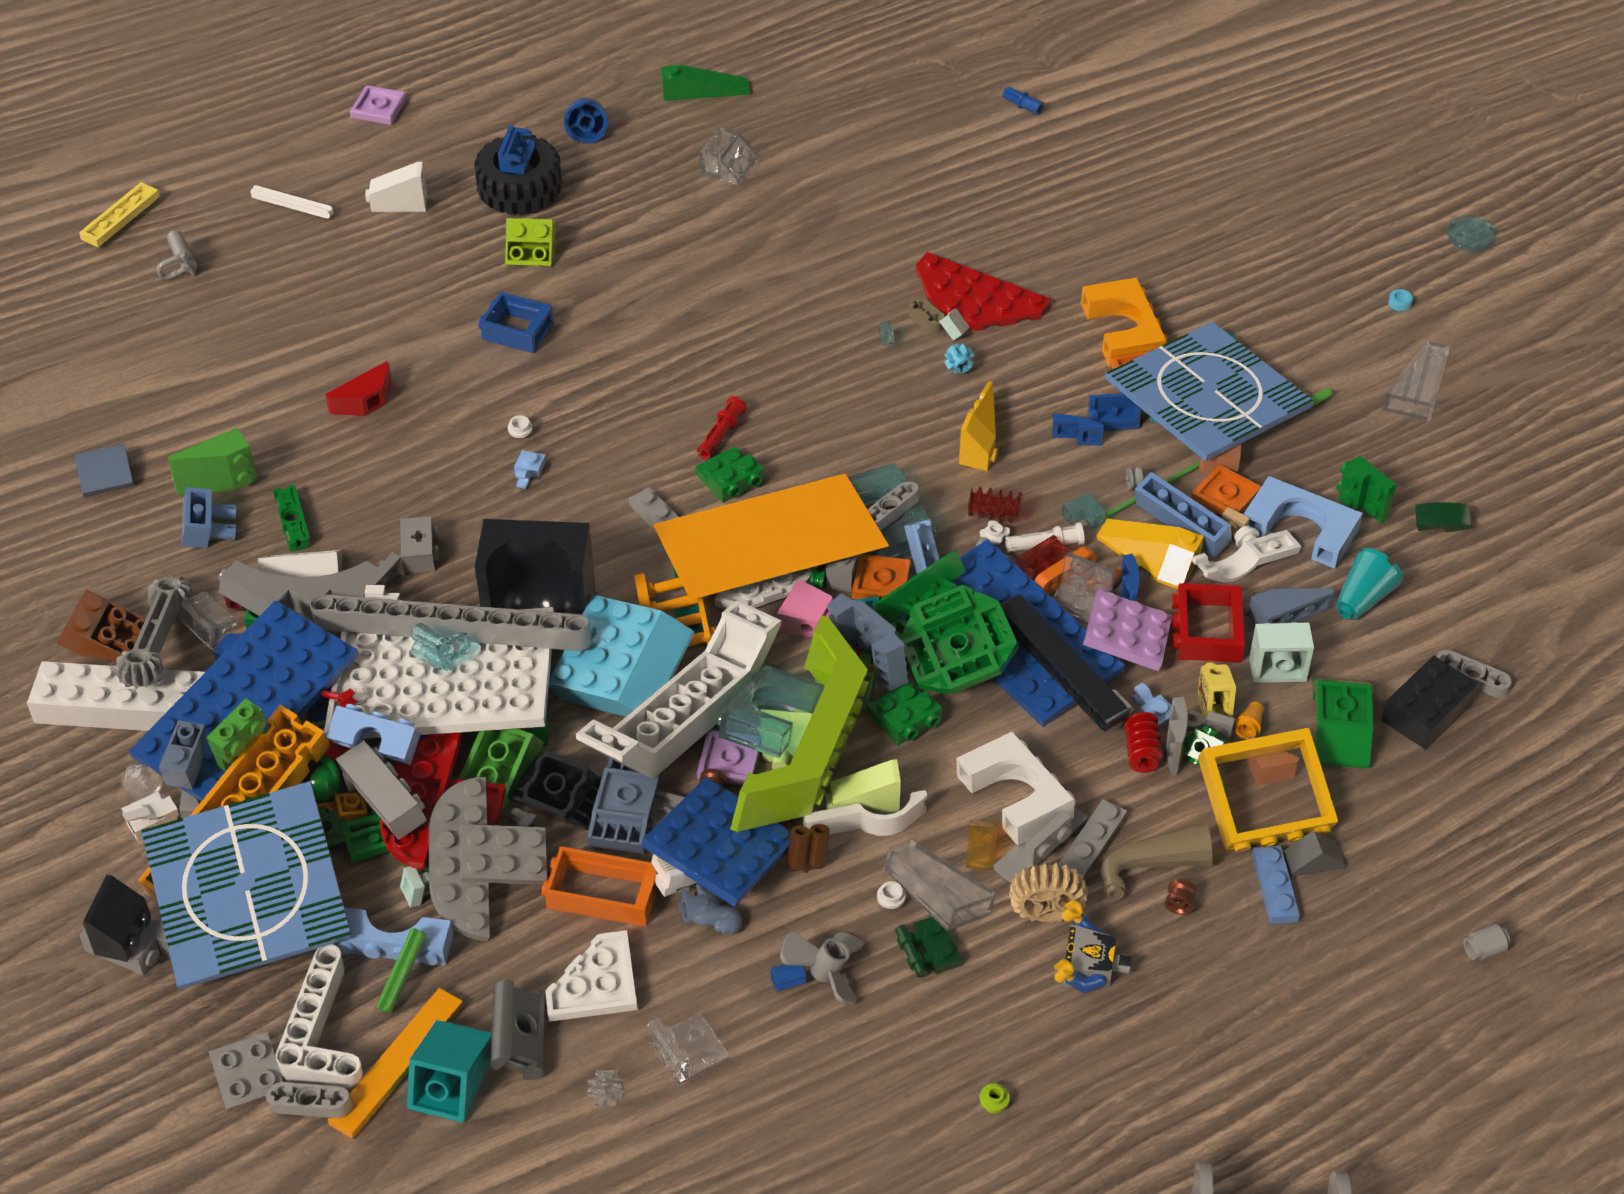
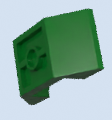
(1343, 721)

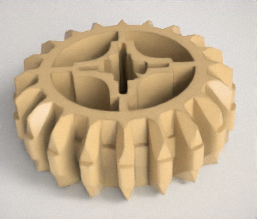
(1045, 891)

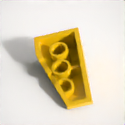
(979, 433)
(1156, 548)

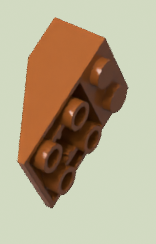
(101, 628)

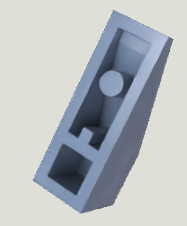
(1289, 604)

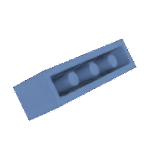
(1181, 511)

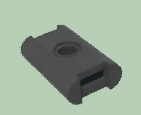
(518, 1030)

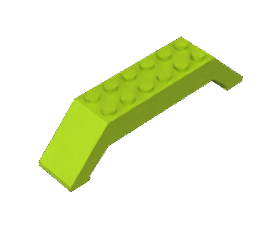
(796, 788)

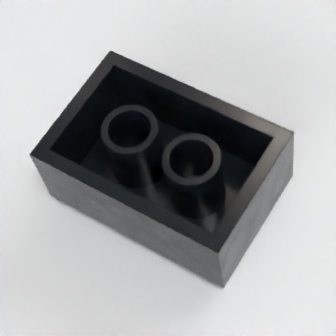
(1429, 702)

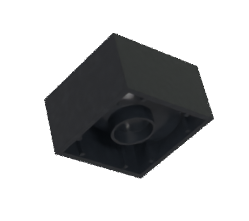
(535, 565)

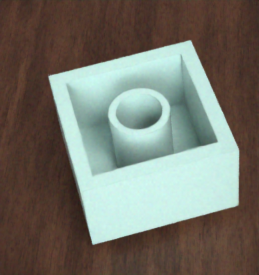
(1281, 652)

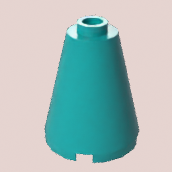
(1367, 583)

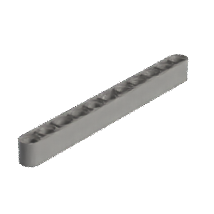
(481, 623)

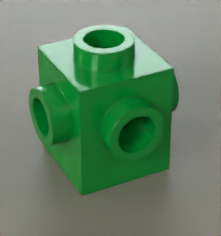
(1197, 738)

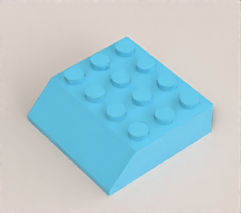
(628, 660)

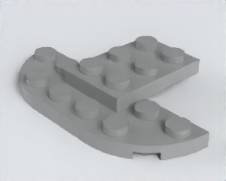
(471, 854)

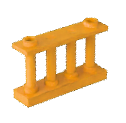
(648, 590)

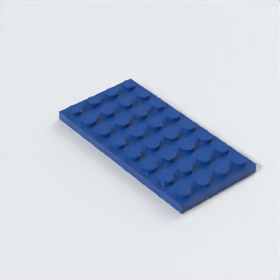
(271, 664)
(1024, 678)

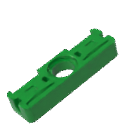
(296, 530)

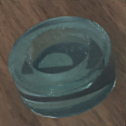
(886, 333)

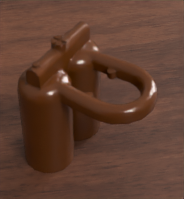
(808, 847)

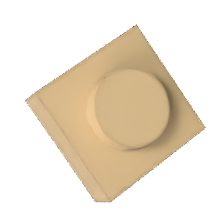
(1235, 519)

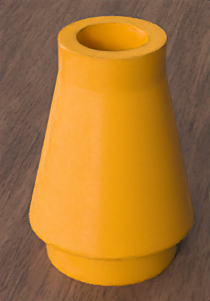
(1249, 721)

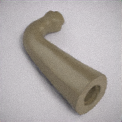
(1176, 848)

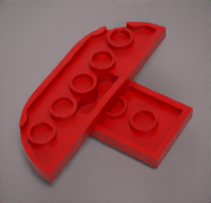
(430, 778)

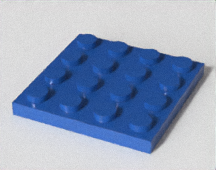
(703, 847)

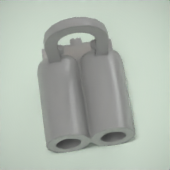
(182, 254)

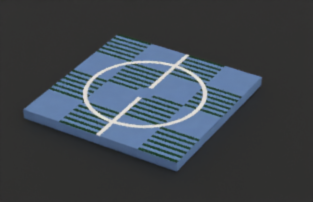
(1209, 390)
(245, 885)

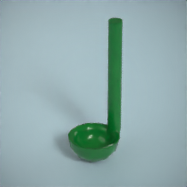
(325, 779)

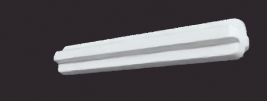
(292, 202)

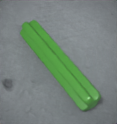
(401, 970)

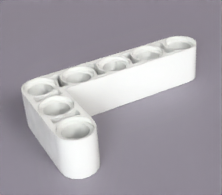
(311, 1025)

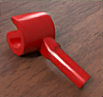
(343, 698)

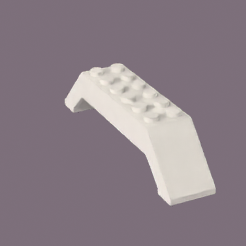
(692, 699)

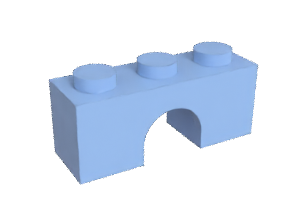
(351, 726)

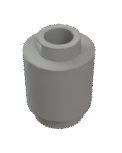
(1486, 942)

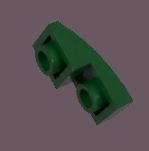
(1443, 514)

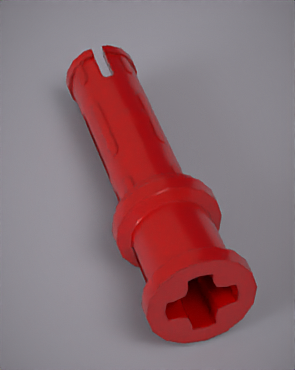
(726, 420)

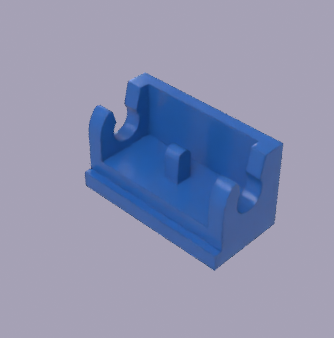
(515, 151)
(1114, 412)

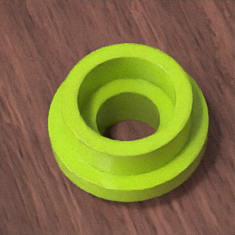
(994, 1105)

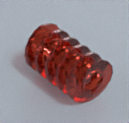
(994, 504)

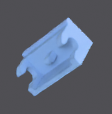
(922, 544)

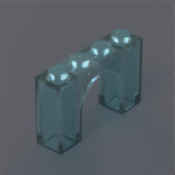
(873, 486)
(768, 689)

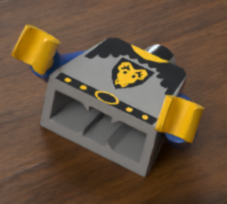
(1089, 954)

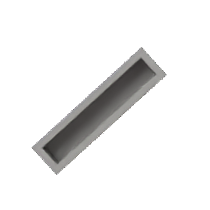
(382, 789)

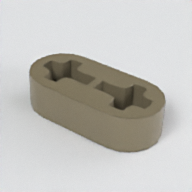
(925, 315)

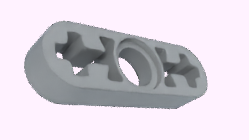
(902, 496)
(1493, 675)
(300, 1091)

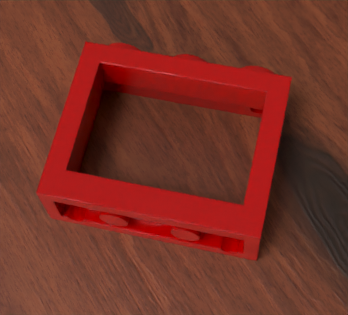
(1208, 648)

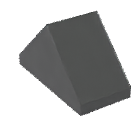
(1313, 855)

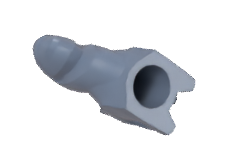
(707, 912)

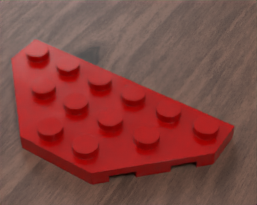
(976, 295)

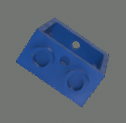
(538, 313)

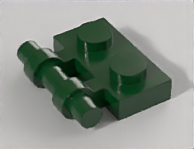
(937, 944)

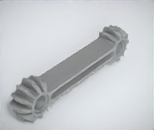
(143, 663)

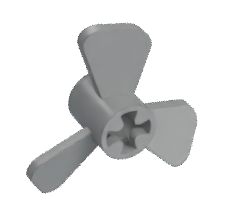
(824, 962)

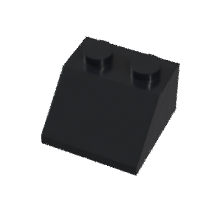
(116, 920)

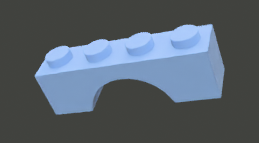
(374, 943)

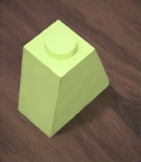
(873, 788)

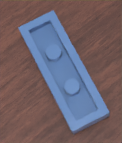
(1275, 885)

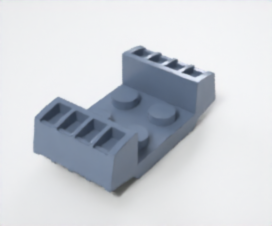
(873, 634)
(623, 808)

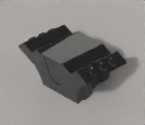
(559, 789)

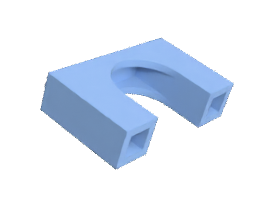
(1280, 499)

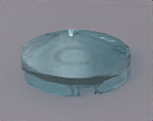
(1471, 233)

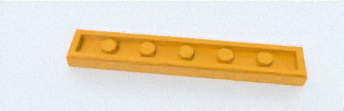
(394, 1063)

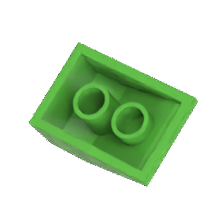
(215, 464)
(502, 757)

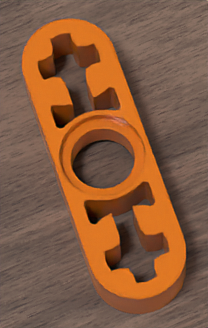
(1052, 577)

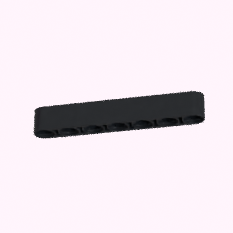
(1064, 664)

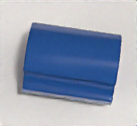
(787, 976)

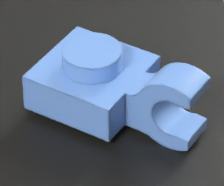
(527, 466)
(1157, 705)

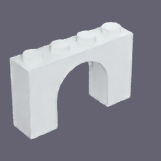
(1011, 759)

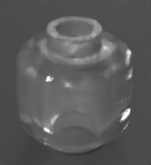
(140, 781)

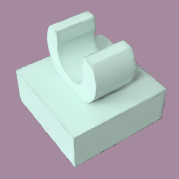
(414, 886)

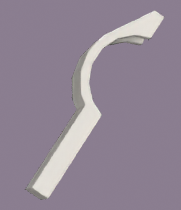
(1250, 555)
(856, 817)

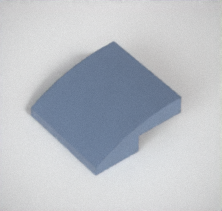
(104, 470)

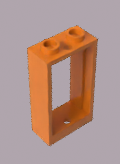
(606, 866)

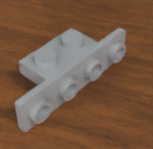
(1040, 844)

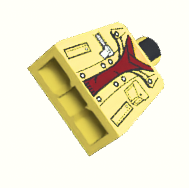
(1217, 683)

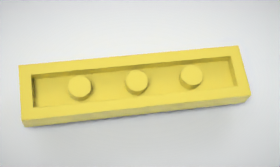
(119, 214)

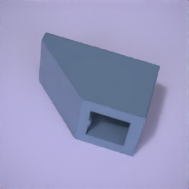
(183, 755)

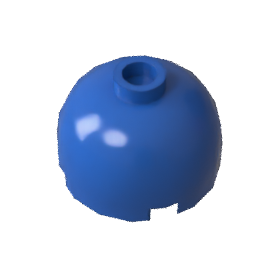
(585, 120)

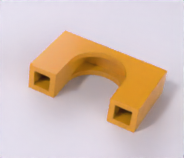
(1127, 300)

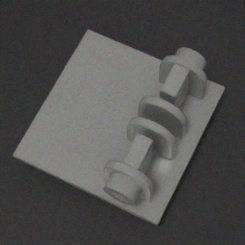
(245, 1069)

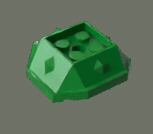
(951, 621)

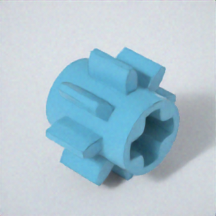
(959, 358)

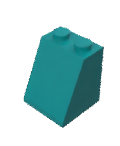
(448, 1070)

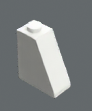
(399, 190)

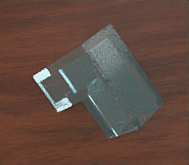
(1084, 508)

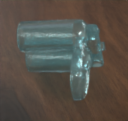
(435, 647)

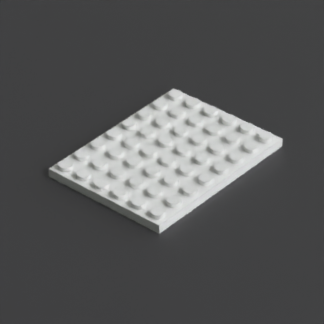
(483, 691)

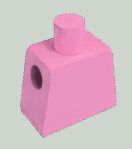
(803, 609)

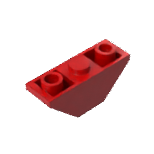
(362, 393)

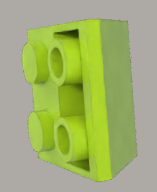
(530, 241)

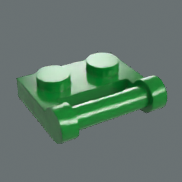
(365, 842)

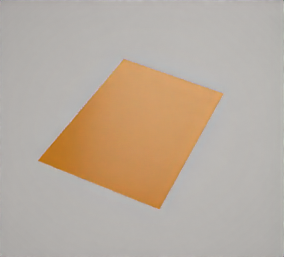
(769, 536)

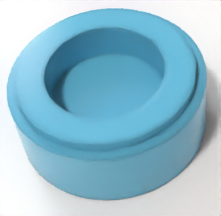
(1400, 300)

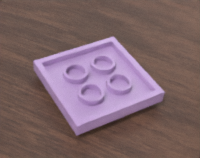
(1128, 630)

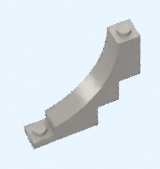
(259, 589)

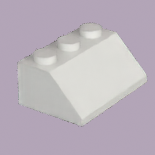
(302, 564)

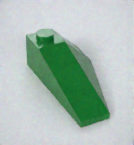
(688, 82)

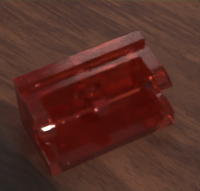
(1041, 557)

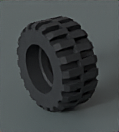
(521, 191)

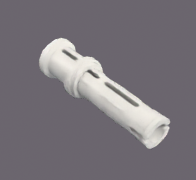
(1065, 535)

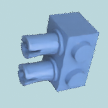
(197, 518)

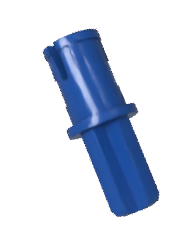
(1023, 100)

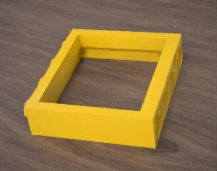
(1256, 747)

